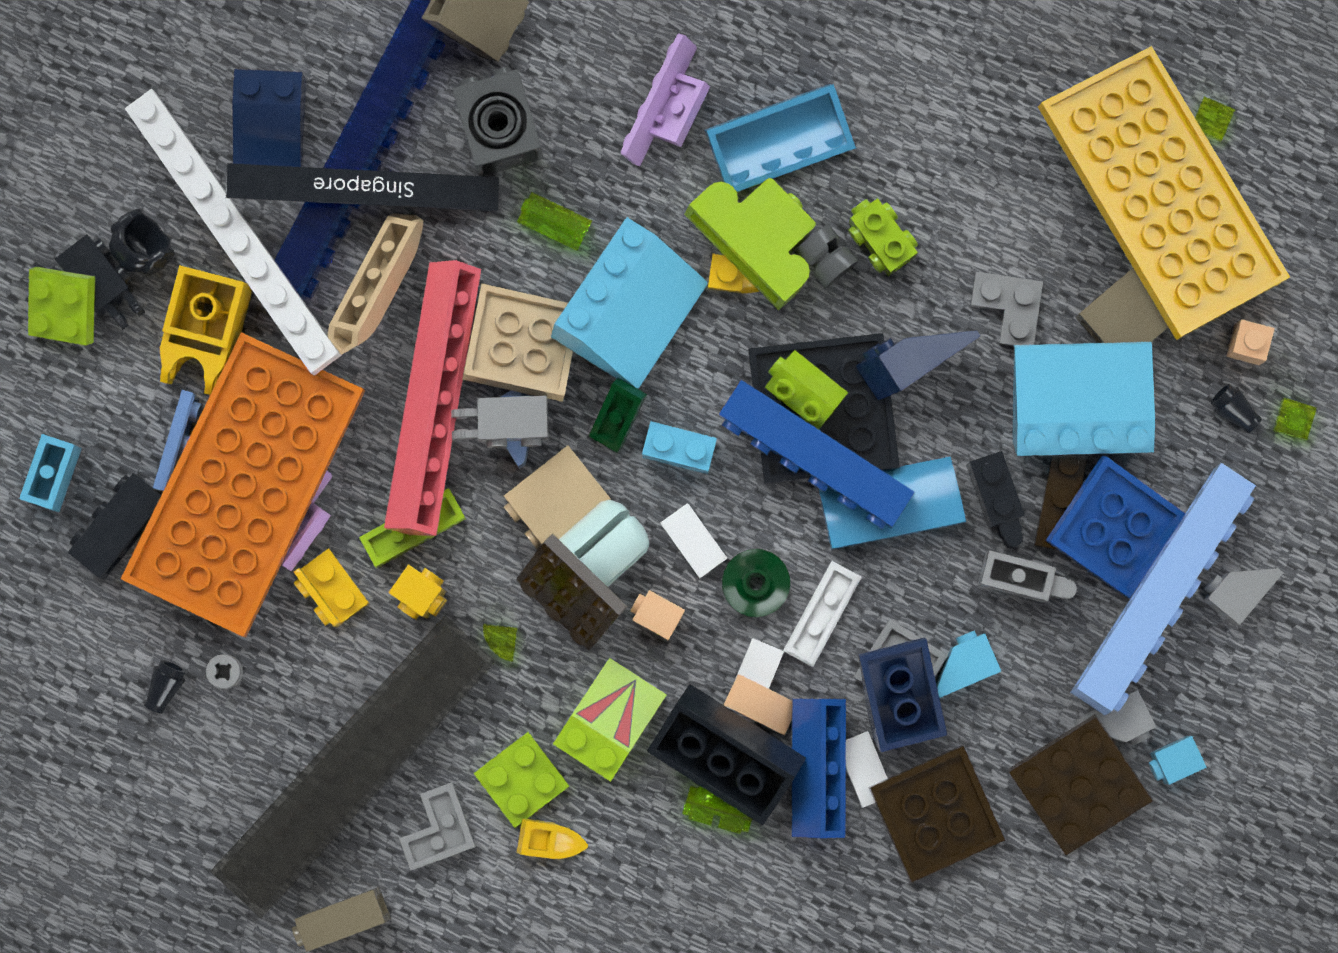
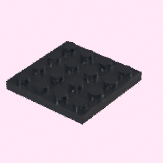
(859, 420)

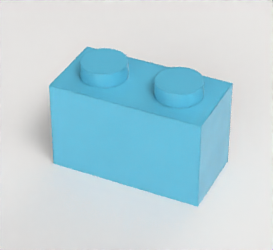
(679, 447)
(50, 473)

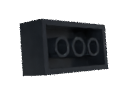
(726, 754)

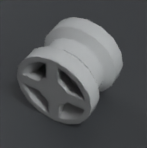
(233, 672)

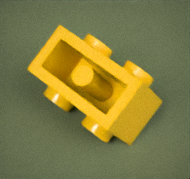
(419, 593)

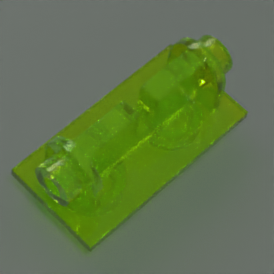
(554, 221)
(703, 805)

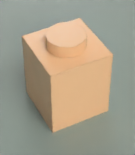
(1250, 342)
(657, 614)

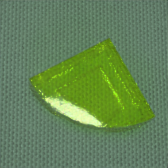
(501, 640)

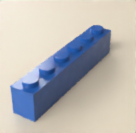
(816, 454)

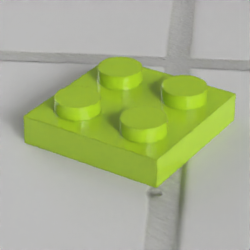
(61, 306)
(521, 779)

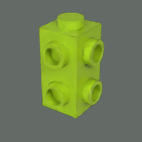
(876, 229)
(805, 389)

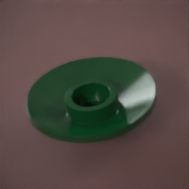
(758, 564)

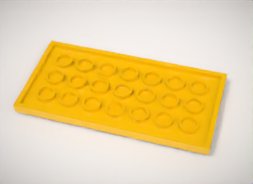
(1163, 192)

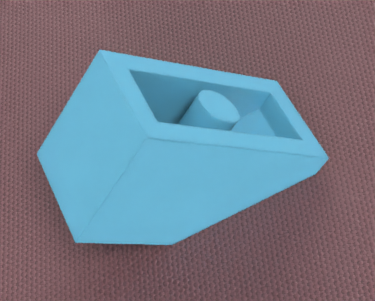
(967, 663)

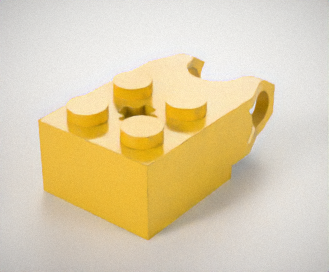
(194, 333)

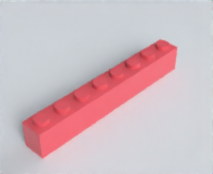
(431, 396)

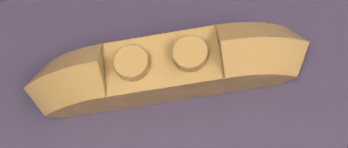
(376, 281)

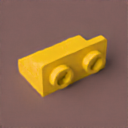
(330, 588)

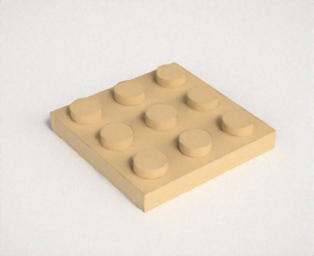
(514, 344)

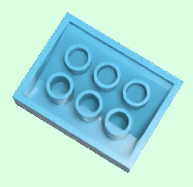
(629, 305)
(1083, 399)

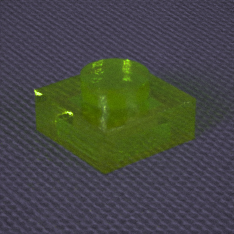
(1294, 419)

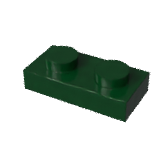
(617, 415)

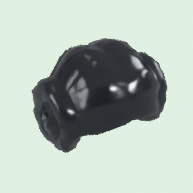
(140, 244)

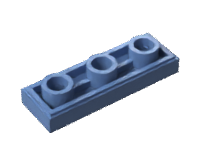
(187, 411)

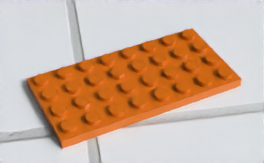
(243, 485)

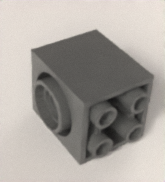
(492, 102)

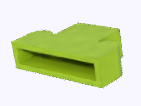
(757, 235)

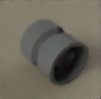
(827, 256)

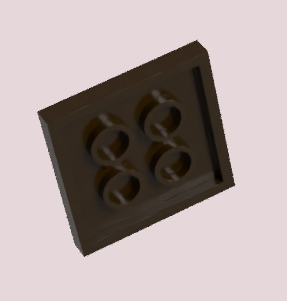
(570, 592)
(1080, 784)
(936, 813)

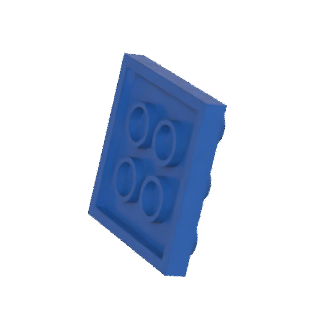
(1115, 527)

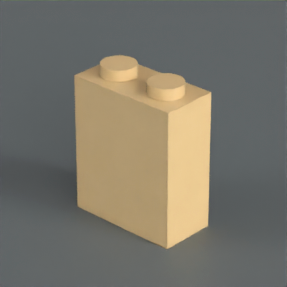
(554, 497)

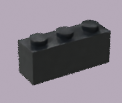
(115, 526)

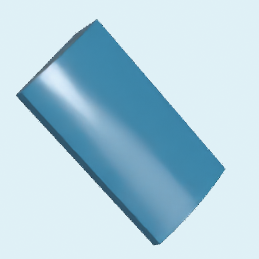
(780, 138)
(933, 506)

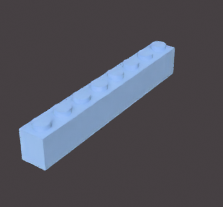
(1163, 590)

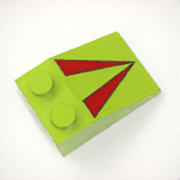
(609, 719)

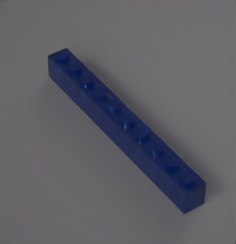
(362, 144)

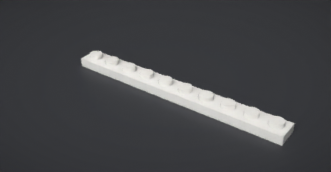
(233, 232)

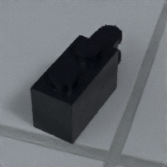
(111, 282)
(997, 497)

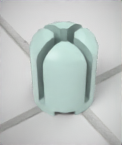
(607, 540)

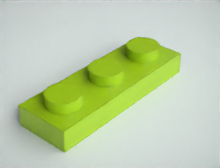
(387, 545)

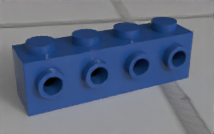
(821, 781)

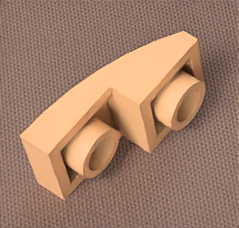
(760, 704)

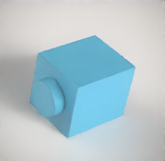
(1176, 760)

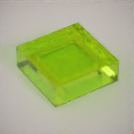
(1213, 118)

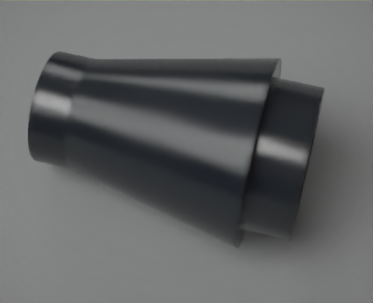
(1233, 406)
(164, 684)

